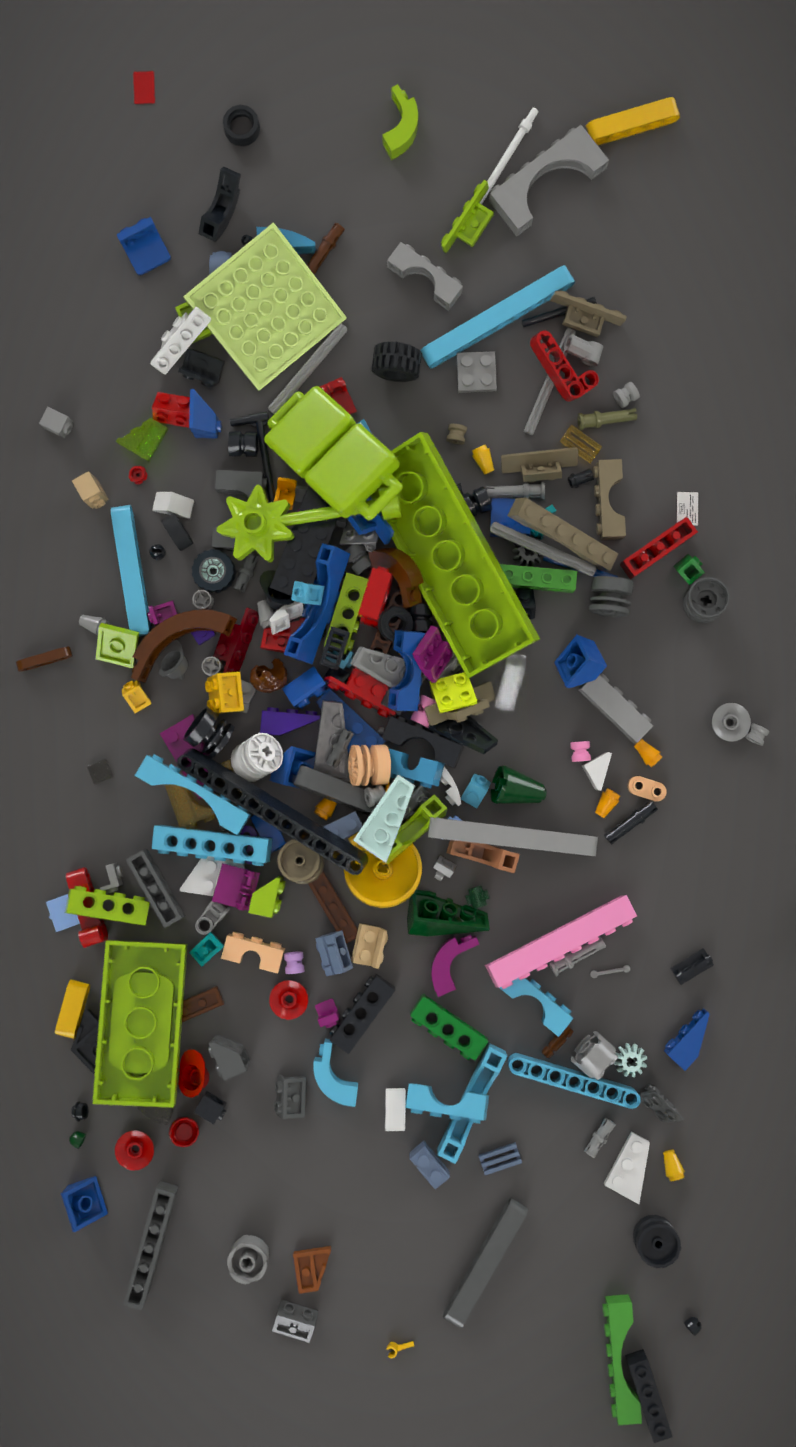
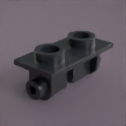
(692, 966)

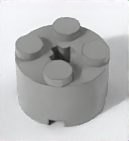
(594, 1055)
(254, 1269)

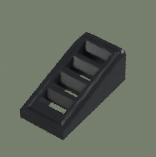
(340, 632)

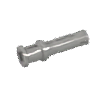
(525, 491)
(572, 958)

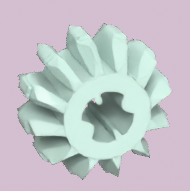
(635, 1054)

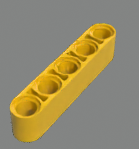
(633, 121)

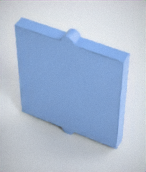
(57, 913)

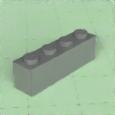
(616, 708)

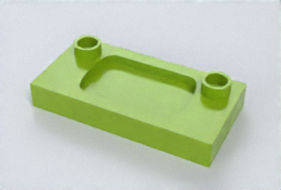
(140, 1024)

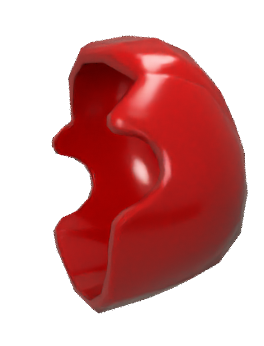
(183, 1131)

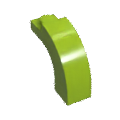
(402, 136)

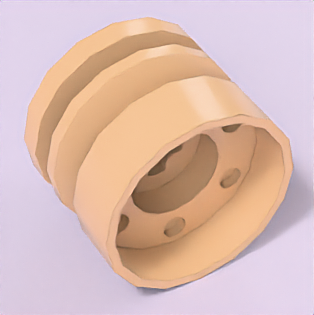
(369, 764)

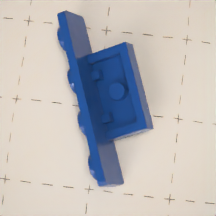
(377, 524)

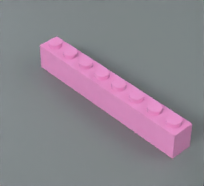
(560, 941)

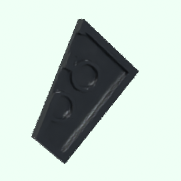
(466, 733)

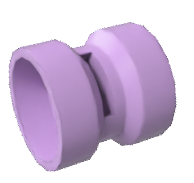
(294, 962)

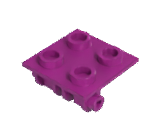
(235, 887)

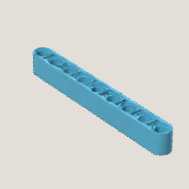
(496, 317)

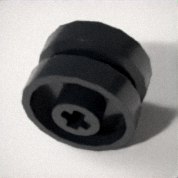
(656, 1241)

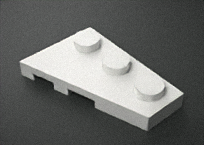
(629, 1168)

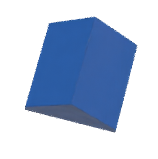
(84, 1203)

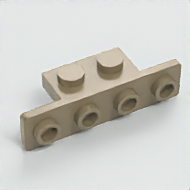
(585, 315)
(540, 464)
(484, 695)

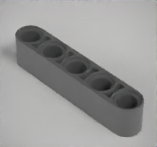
(332, 789)

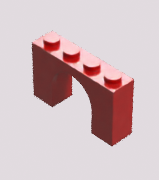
(375, 596)

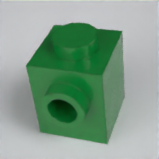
(689, 568)

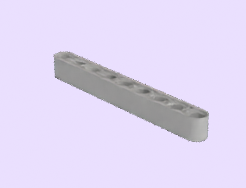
(512, 836)

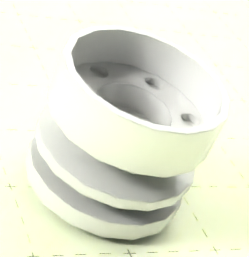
(257, 757)

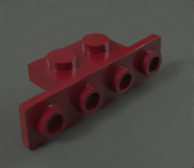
(234, 647)

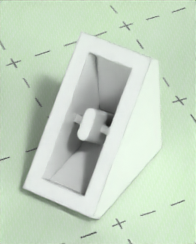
(173, 503)
(597, 769)

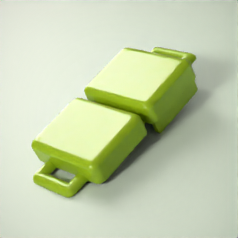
(333, 453)

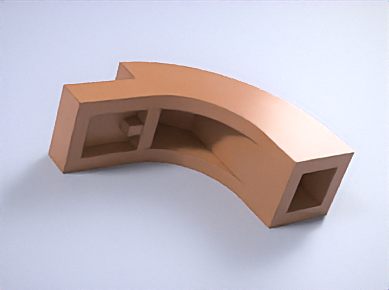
(485, 854)

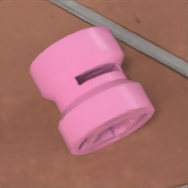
(580, 751)

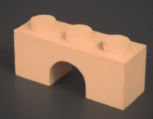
(270, 954)

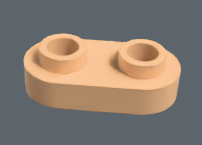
(647, 788)

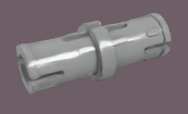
(599, 1137)

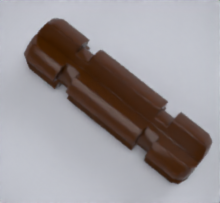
(557, 1042)

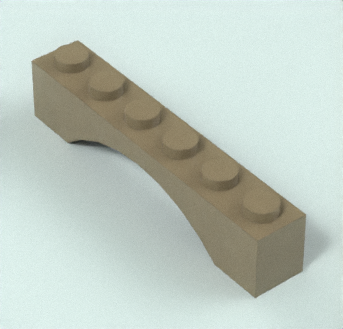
(543, 521)

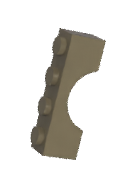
(611, 524)

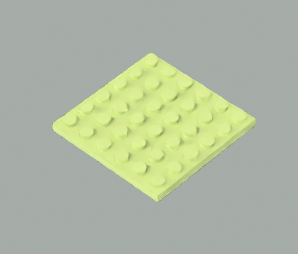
(266, 306)

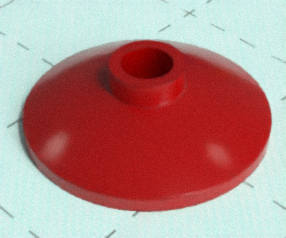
(281, 1006)
(133, 1159)

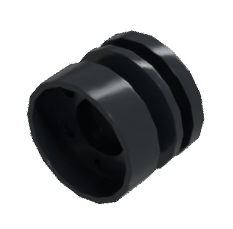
(212, 735)

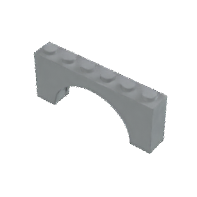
(573, 151)

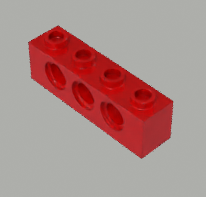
(658, 548)

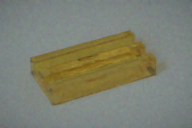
(598, 447)

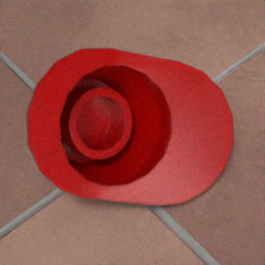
(193, 1073)

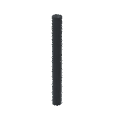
(549, 315)

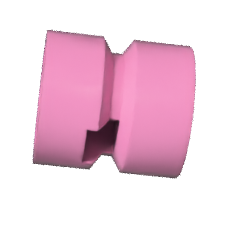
(420, 715)

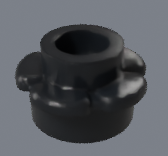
(80, 1111)

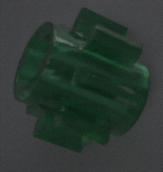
(477, 897)

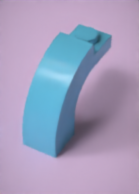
(333, 1087)

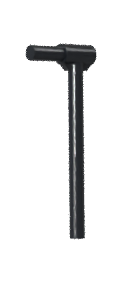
(260, 420)

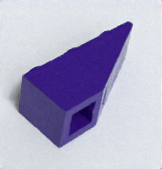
(281, 723)

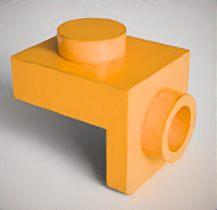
(286, 490)

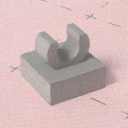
(443, 867)

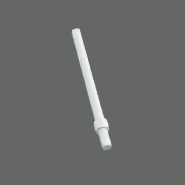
(524, 127)

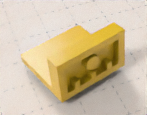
(225, 692)

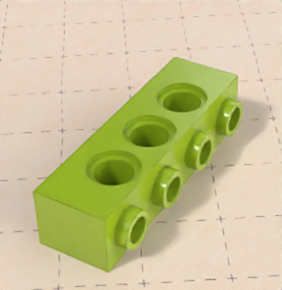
(350, 584)
(137, 916)

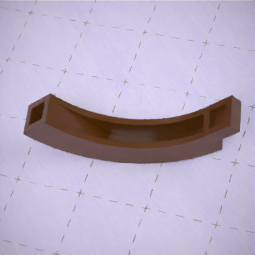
(173, 628)

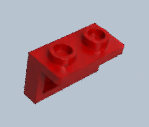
(171, 409)

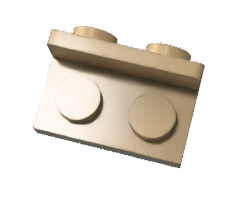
(369, 945)

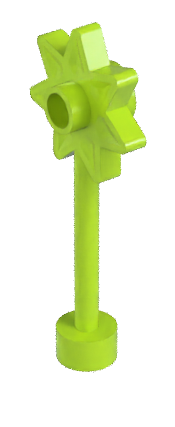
(261, 523)

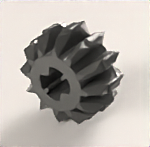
(520, 554)

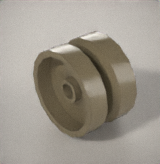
(303, 873)

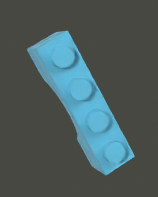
(554, 1016)
(422, 1098)

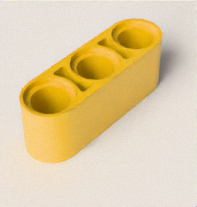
(72, 1009)

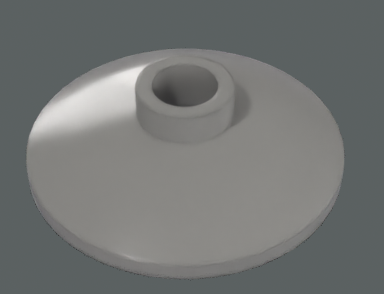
(740, 722)

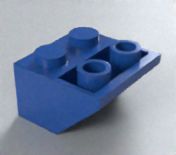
(305, 688)

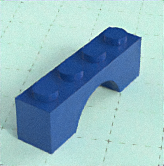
(406, 693)

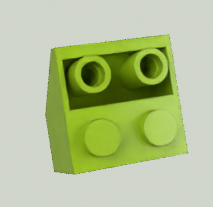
(266, 899)

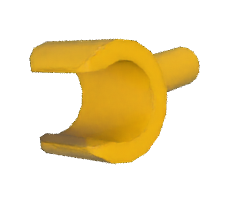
(392, 1345)

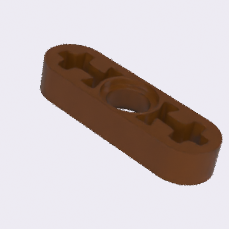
(44, 659)

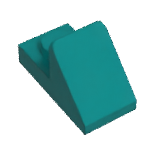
(206, 949)

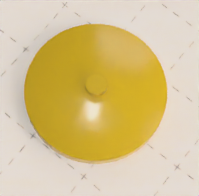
(387, 884)

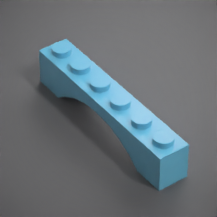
(157, 773)
(480, 1082)

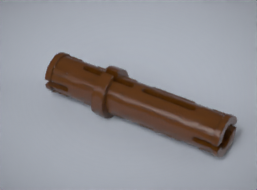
(328, 243)

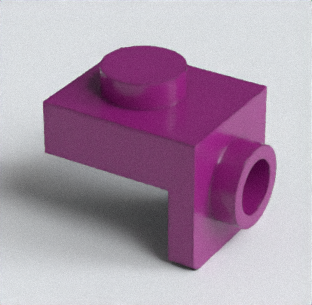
(161, 612)
(327, 1013)

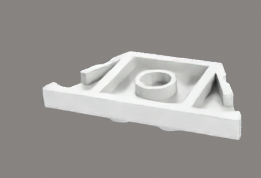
(205, 876)

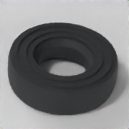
(387, 614)

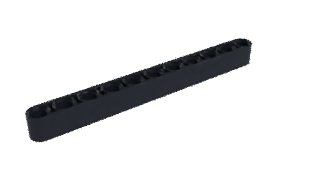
(282, 811)

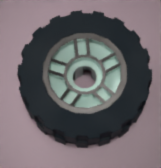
(216, 560)

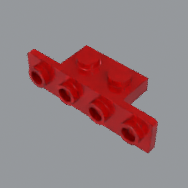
(364, 688)

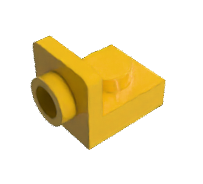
(135, 696)

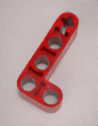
(561, 364)
(93, 929)

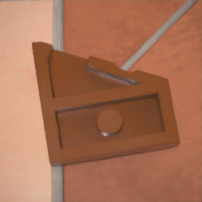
(310, 1267)

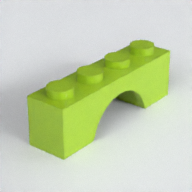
(417, 825)

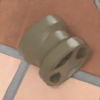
(456, 434)

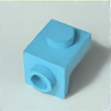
(475, 790)

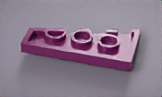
(174, 740)

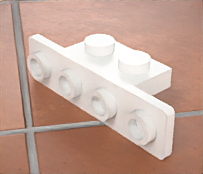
(179, 338)

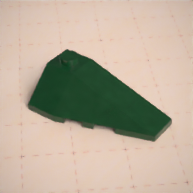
(436, 916)

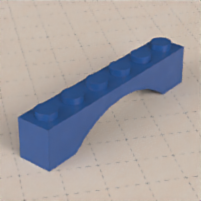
(330, 570)

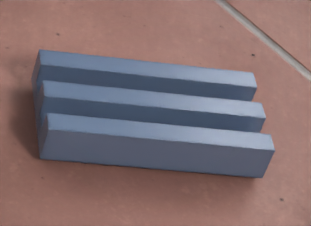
(499, 1159)

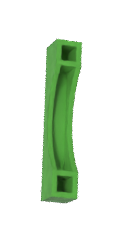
(619, 1320)

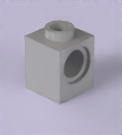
(56, 422)

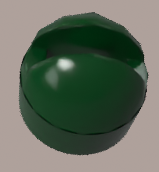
(77, 1139)

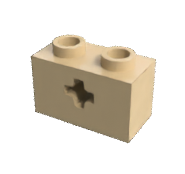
(90, 490)

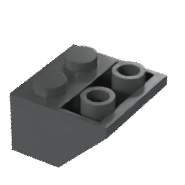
(229, 1055)

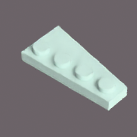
(384, 822)

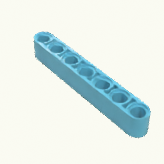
(131, 569)
(580, 1087)

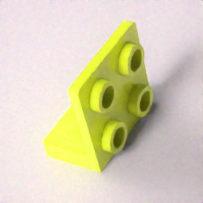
(453, 692)

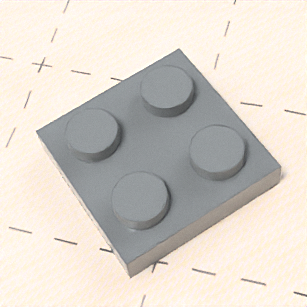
(476, 372)

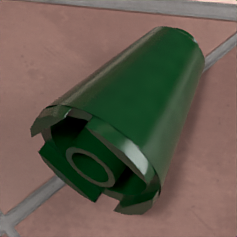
(515, 788)

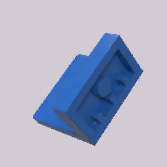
(499, 514)

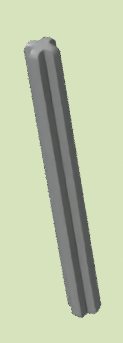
(308, 368)
(544, 393)
(542, 548)

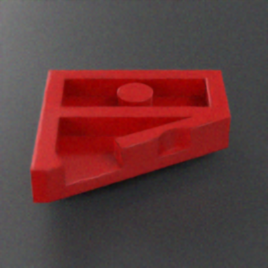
(279, 640)

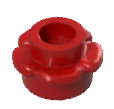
(134, 471)

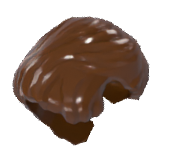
(267, 679)

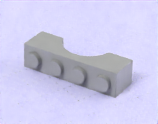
(406, 262)

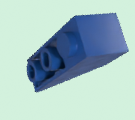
(687, 1044)

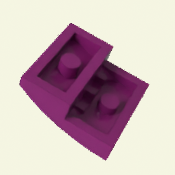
(432, 654)

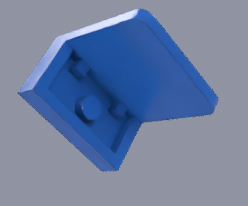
(144, 246)

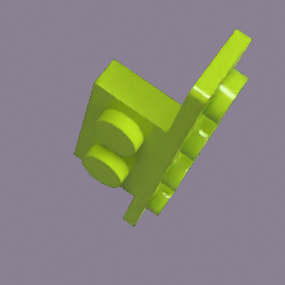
(472, 220)

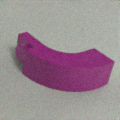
(442, 960)

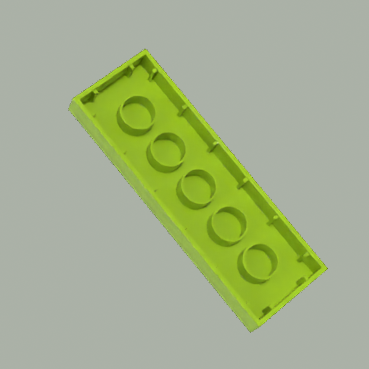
(456, 563)

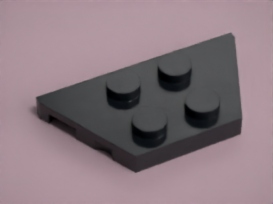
(86, 1040)

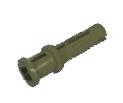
(598, 419)

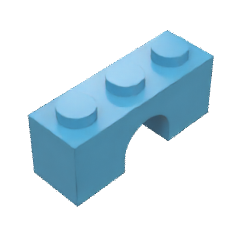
(427, 771)

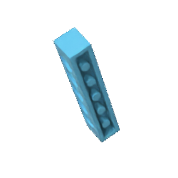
(162, 842)

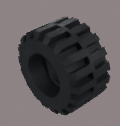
(396, 361)

